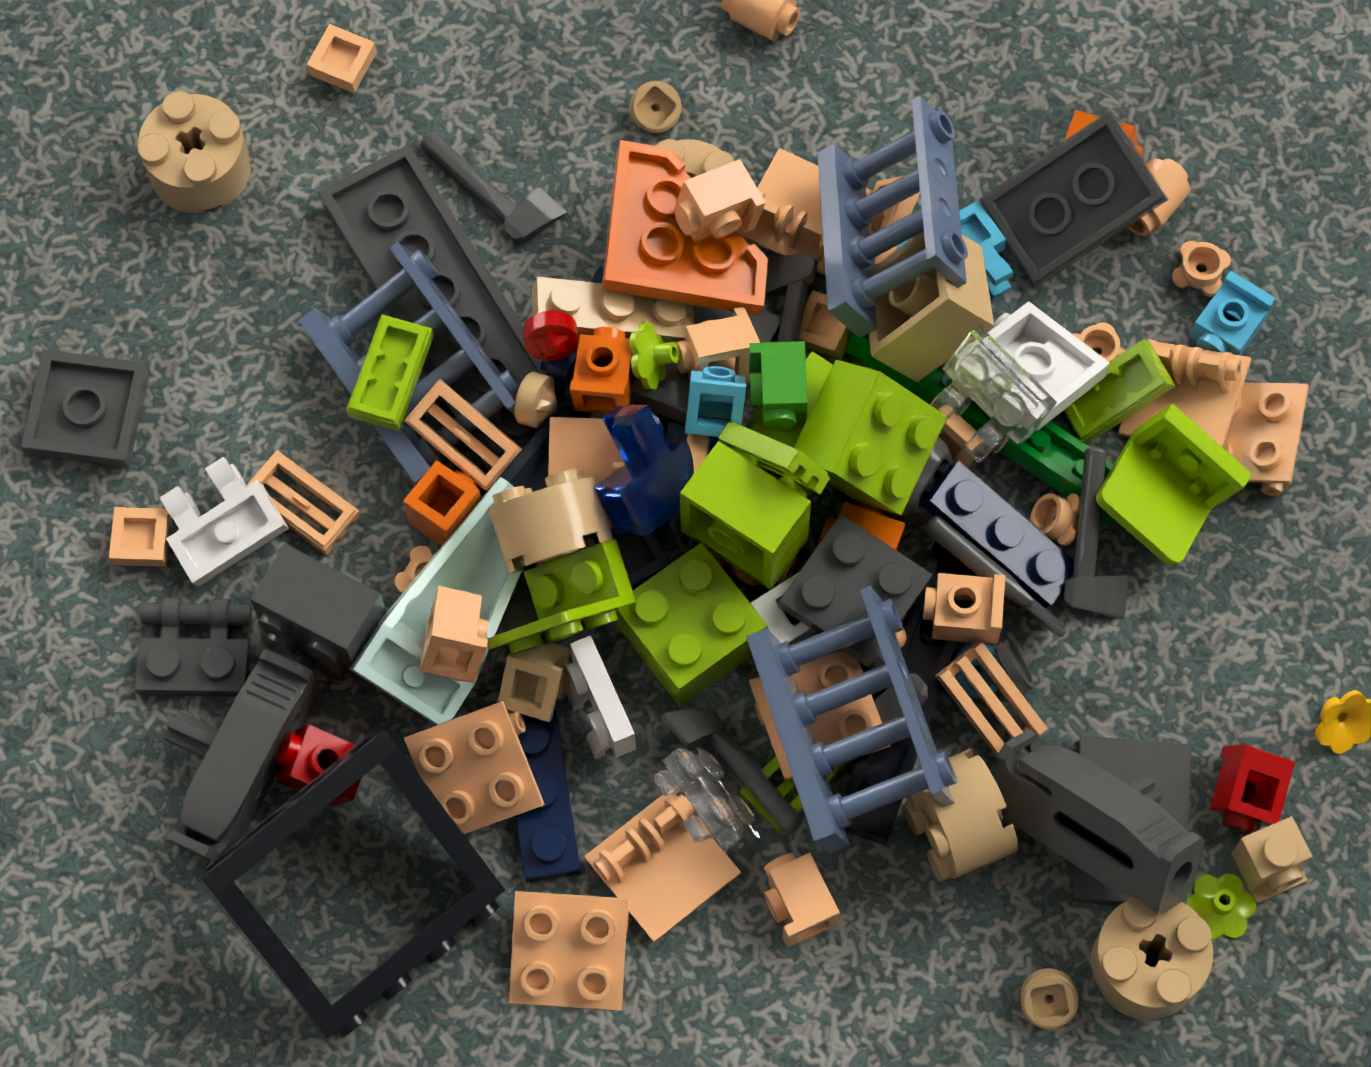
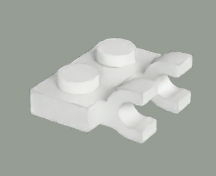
(226, 532)
(592, 682)

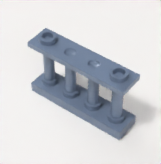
(849, 212)
(336, 335)
(796, 711)

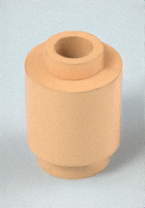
(764, 17)
(1174, 183)

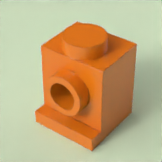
(606, 387)

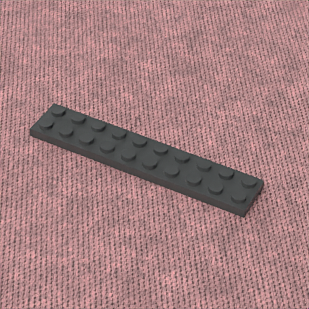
(401, 204)

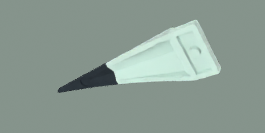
(467, 563)

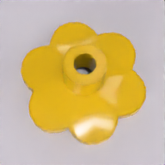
(1345, 722)

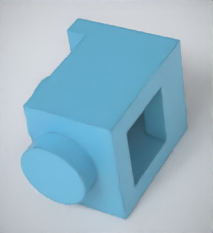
(1242, 303)
(714, 394)

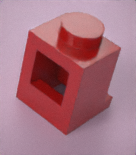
(299, 758)
(1266, 779)

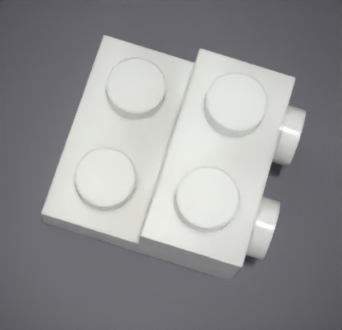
(1049, 355)

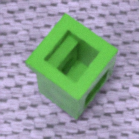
(779, 383)

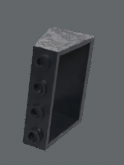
(429, 943)

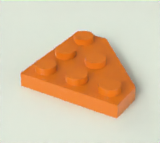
(655, 258)

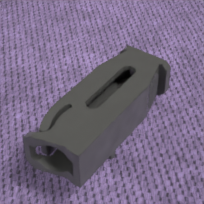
(239, 755)
(1098, 821)

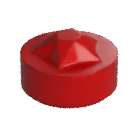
(550, 335)

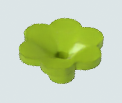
(651, 355)
(1222, 919)

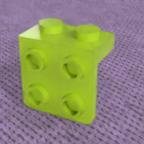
(1169, 483)

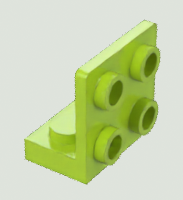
(569, 591)

